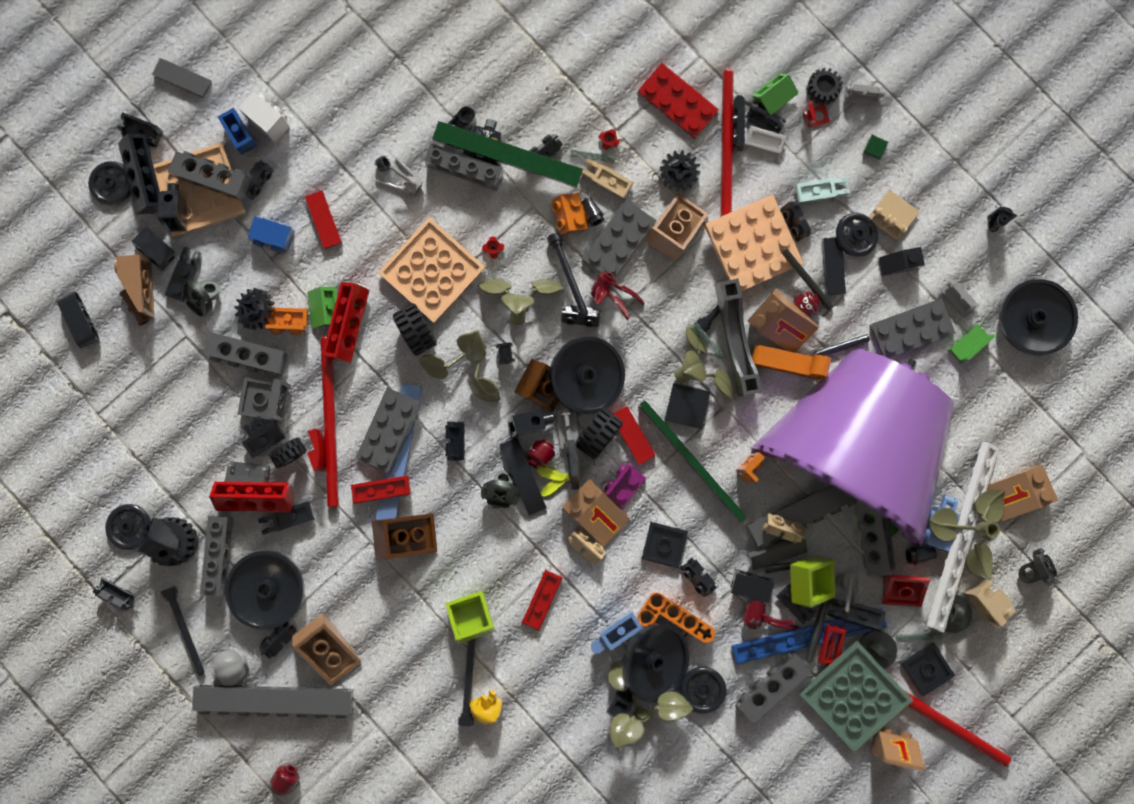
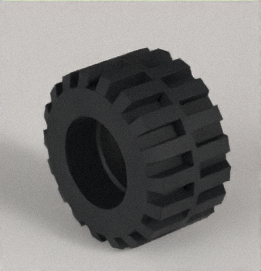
(414, 329)
(598, 433)
(186, 541)

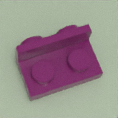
(625, 485)

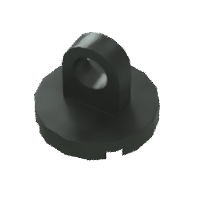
(198, 299)
(499, 492)
(1043, 569)
(959, 616)
(880, 647)

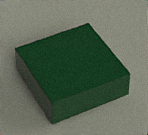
(875, 147)

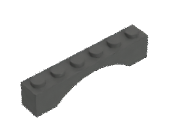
(742, 364)

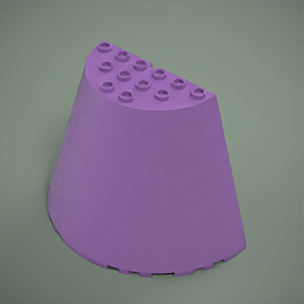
(872, 435)

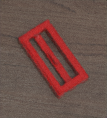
(825, 641)

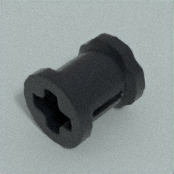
(505, 353)

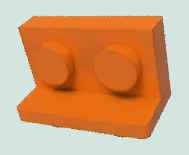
(751, 464)

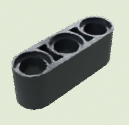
(78, 319)

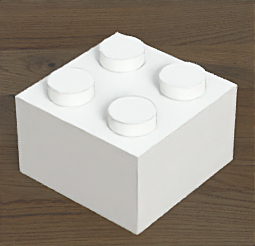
(264, 116)

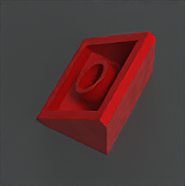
(904, 590)

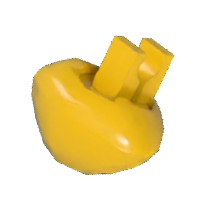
(486, 709)

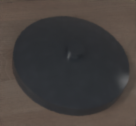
(1038, 317)
(587, 374)
(264, 590)
(655, 662)

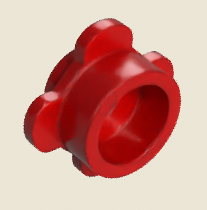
(609, 134)
(493, 252)

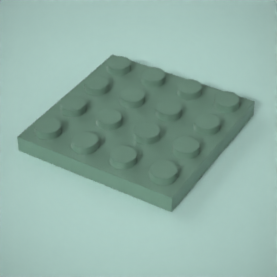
(855, 696)

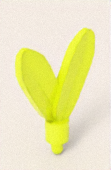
(557, 478)

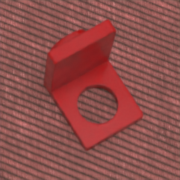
(810, 117)

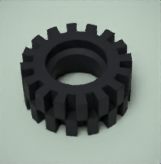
(832, 79)
(287, 452)

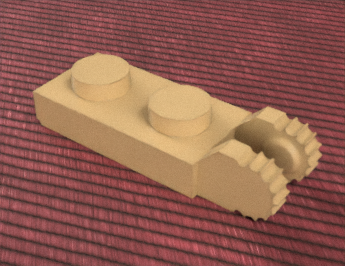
(608, 179)

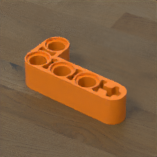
(793, 363)
(678, 619)

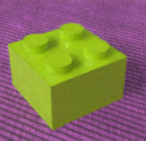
(812, 580)
(470, 617)

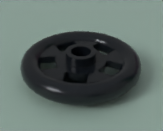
(95, 189)
(842, 239)
(113, 518)
(718, 696)

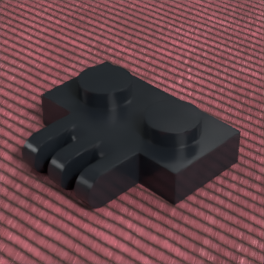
(261, 436)

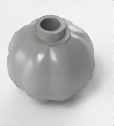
(229, 667)

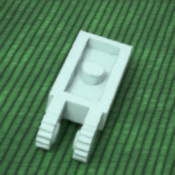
(820, 190)

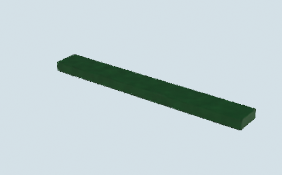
(507, 154)
(692, 461)

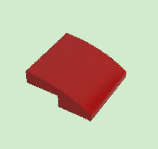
(317, 456)

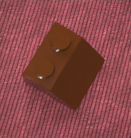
(536, 386)

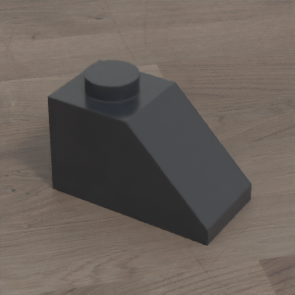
(901, 261)

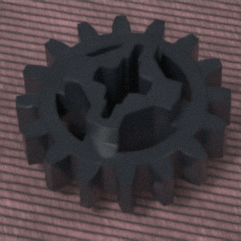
(672, 170)
(249, 316)

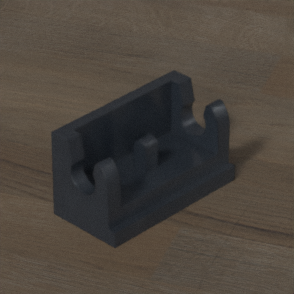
(134, 125)
(153, 248)
(752, 585)

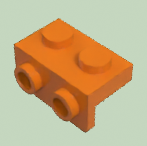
(569, 213)
(288, 320)

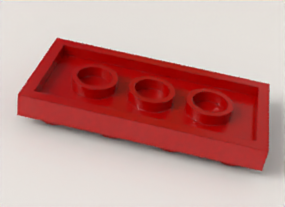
(678, 100)

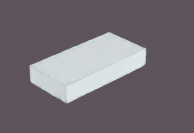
(765, 139)

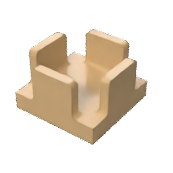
(991, 605)

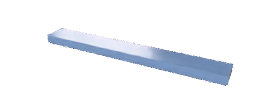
(389, 507)

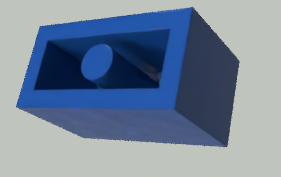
(237, 131)
(270, 234)

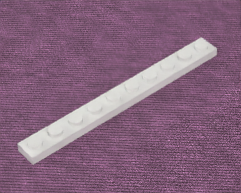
(960, 545)

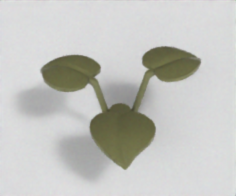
(518, 303)
(475, 350)
(694, 370)
(991, 507)
(629, 730)

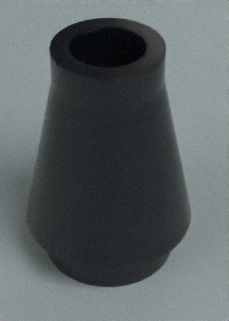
(592, 212)
(917, 555)

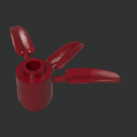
(603, 286)
(755, 615)

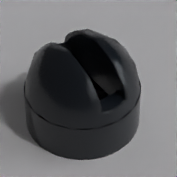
(382, 163)

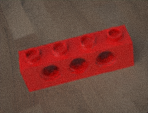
(345, 322)
(252, 496)

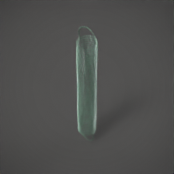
(593, 156)
(699, 331)
(918, 637)

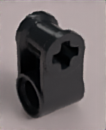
(458, 119)

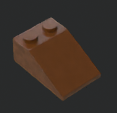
(404, 536)

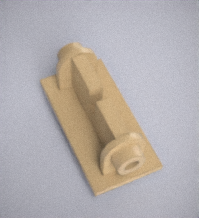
(792, 530)
(593, 551)

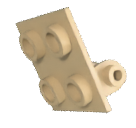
(893, 215)

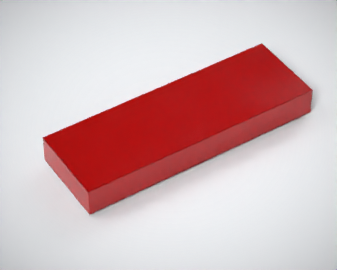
(323, 219)
(634, 436)
(381, 489)
(542, 600)

